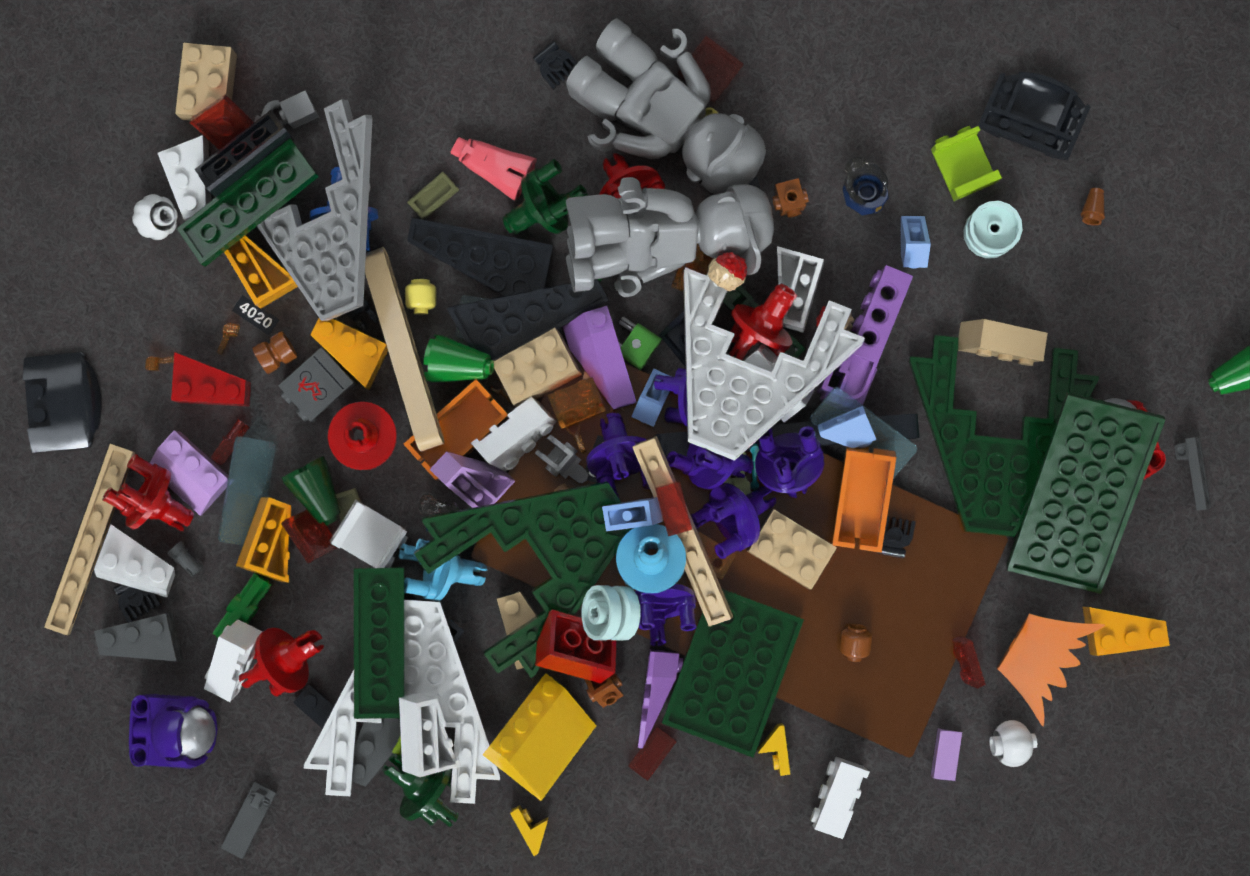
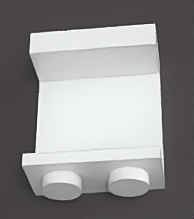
(369, 536)

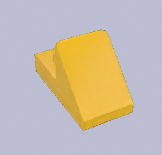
(777, 742)
(532, 834)

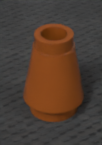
(1093, 209)

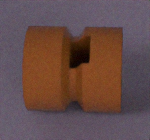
(273, 353)

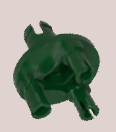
(541, 202)
(422, 794)

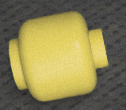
(420, 296)

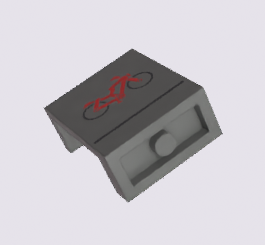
(315, 385)

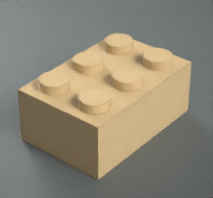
(204, 77)
(537, 367)
(792, 549)

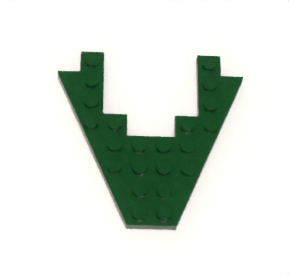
(990, 474)
(564, 532)

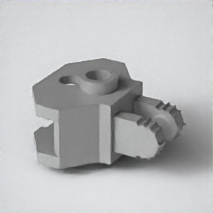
(563, 461)

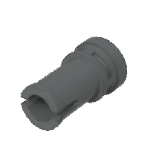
(185, 559)

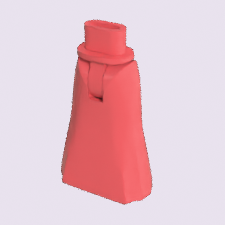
(496, 165)

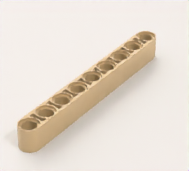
(402, 350)

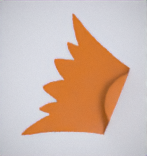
(1038, 653)

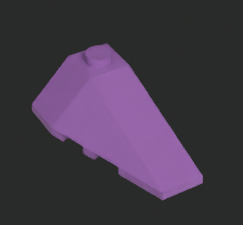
(597, 349)
(659, 680)

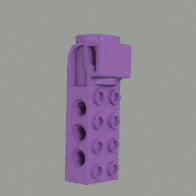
(860, 368)

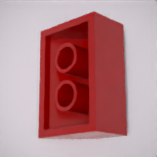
(569, 650)

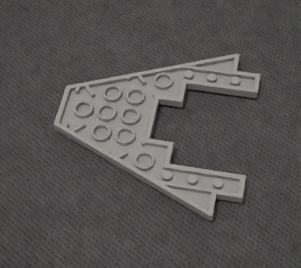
(330, 251)

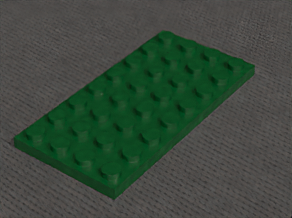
(1085, 492)

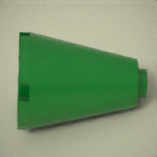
(455, 361)
(1233, 374)

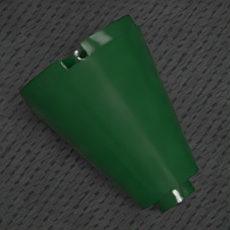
(315, 490)

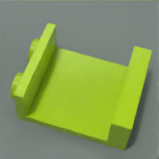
(964, 163)

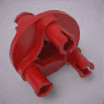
(645, 175)
(763, 323)
(378, 435)
(151, 500)
(282, 660)

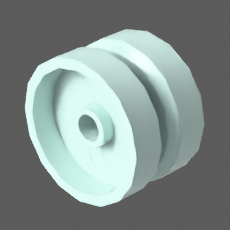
(1000, 217)
(610, 612)

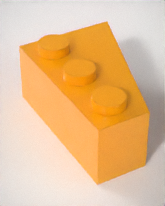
(259, 272)
(352, 349)
(267, 541)
(1123, 632)

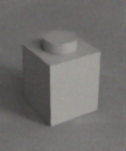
(298, 110)

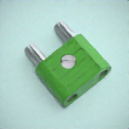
(639, 344)

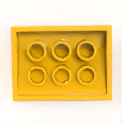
(541, 737)

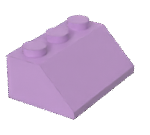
(193, 473)

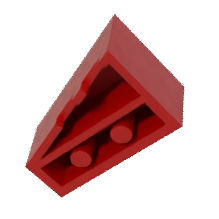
(204, 384)

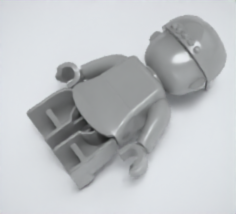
(664, 110)
(659, 232)

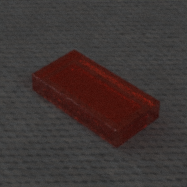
(673, 508)
(652, 753)

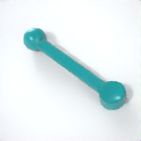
(754, 449)

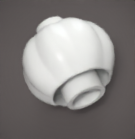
(155, 217)
(1014, 743)

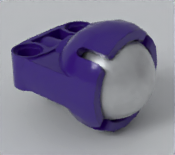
(171, 731)

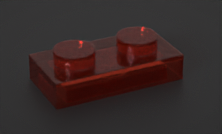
(969, 664)

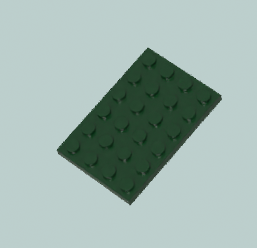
(733, 675)

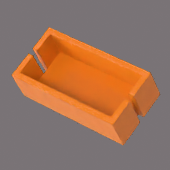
(461, 423)
(864, 498)

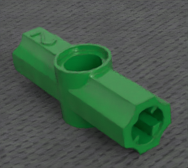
(244, 604)

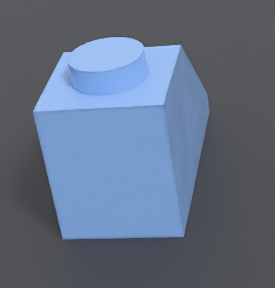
(914, 242)
(650, 401)
(849, 429)
(632, 514)

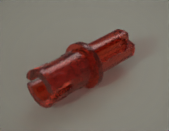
(226, 446)

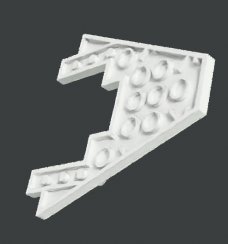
(738, 402)
(430, 669)

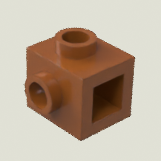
(793, 190)
(605, 692)

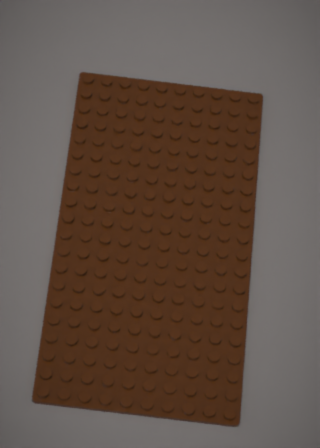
(905, 603)

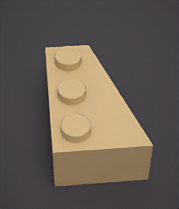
(1003, 341)
(515, 613)

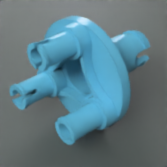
(650, 572)
(437, 583)

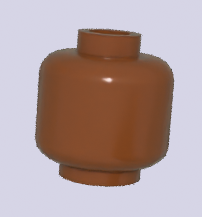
(855, 642)

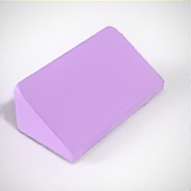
(946, 754)

